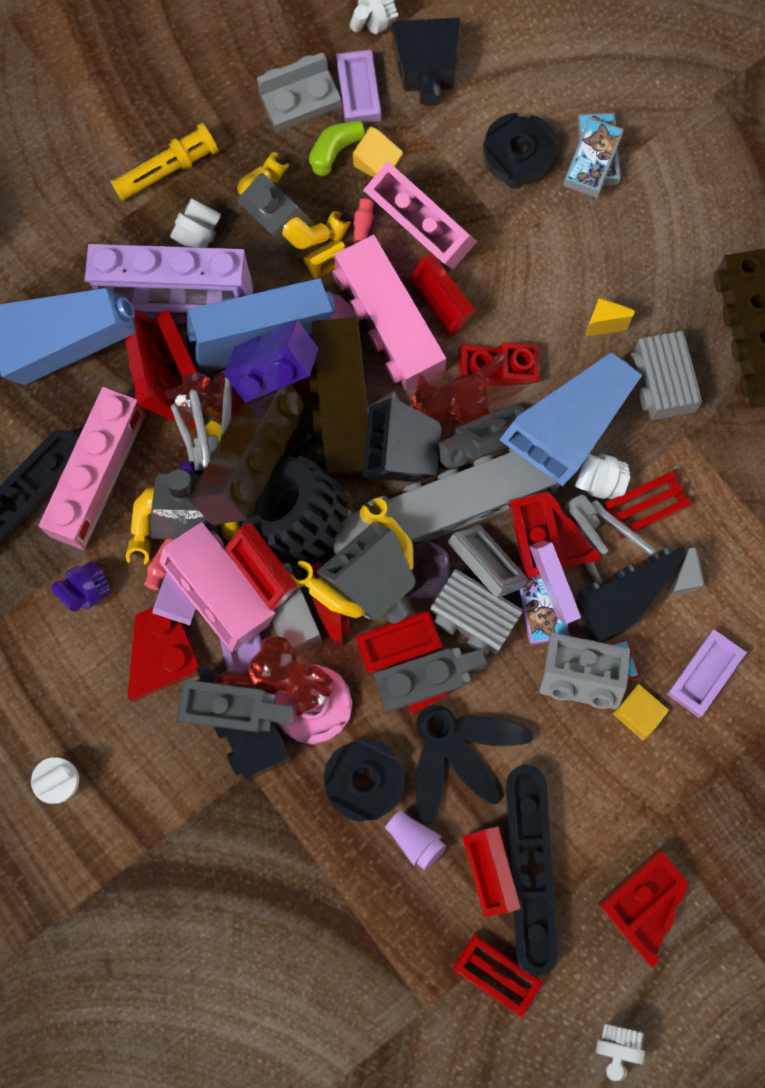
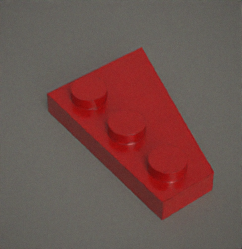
(151, 367)

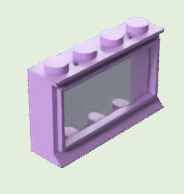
(169, 276)

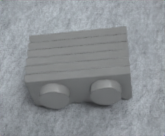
(666, 376)
(474, 613)

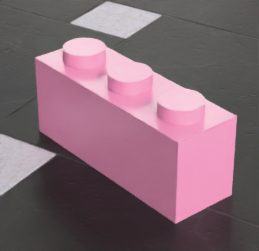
(420, 215)
(216, 586)

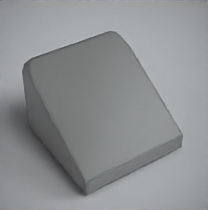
(688, 576)

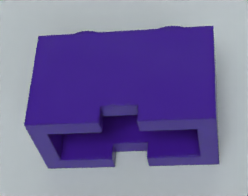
(272, 361)

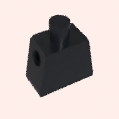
(426, 55)
(401, 443)

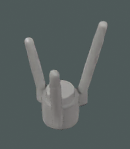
(204, 445)
(585, 518)

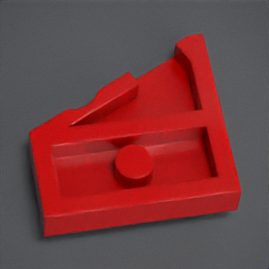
(541, 518)
(159, 655)
(646, 904)

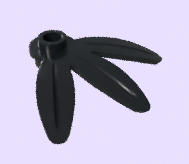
(450, 743)

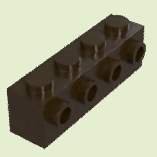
(743, 290)
(341, 397)
(247, 456)

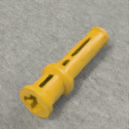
(183, 159)

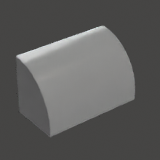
(295, 620)

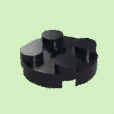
(513, 168)
(341, 787)

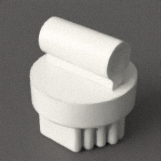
(374, 14)
(195, 225)
(603, 476)
(55, 780)
(622, 1046)

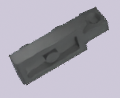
(478, 437)
(427, 677)
(231, 707)

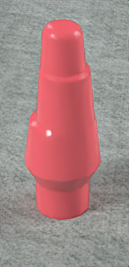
(363, 220)
(155, 570)

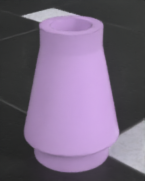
(417, 841)

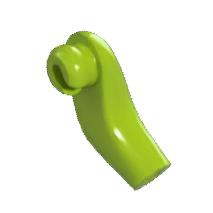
(331, 143)

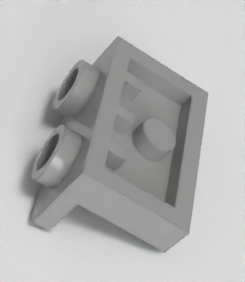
(298, 92)
(585, 671)

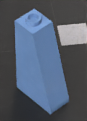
(221, 326)
(59, 330)
(569, 421)

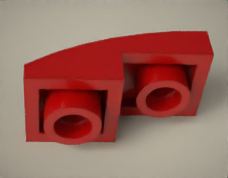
(518, 368)
(334, 623)

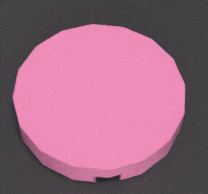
(323, 721)

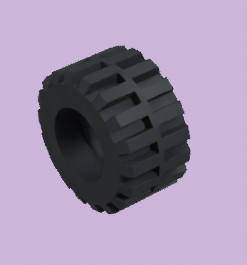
(299, 511)

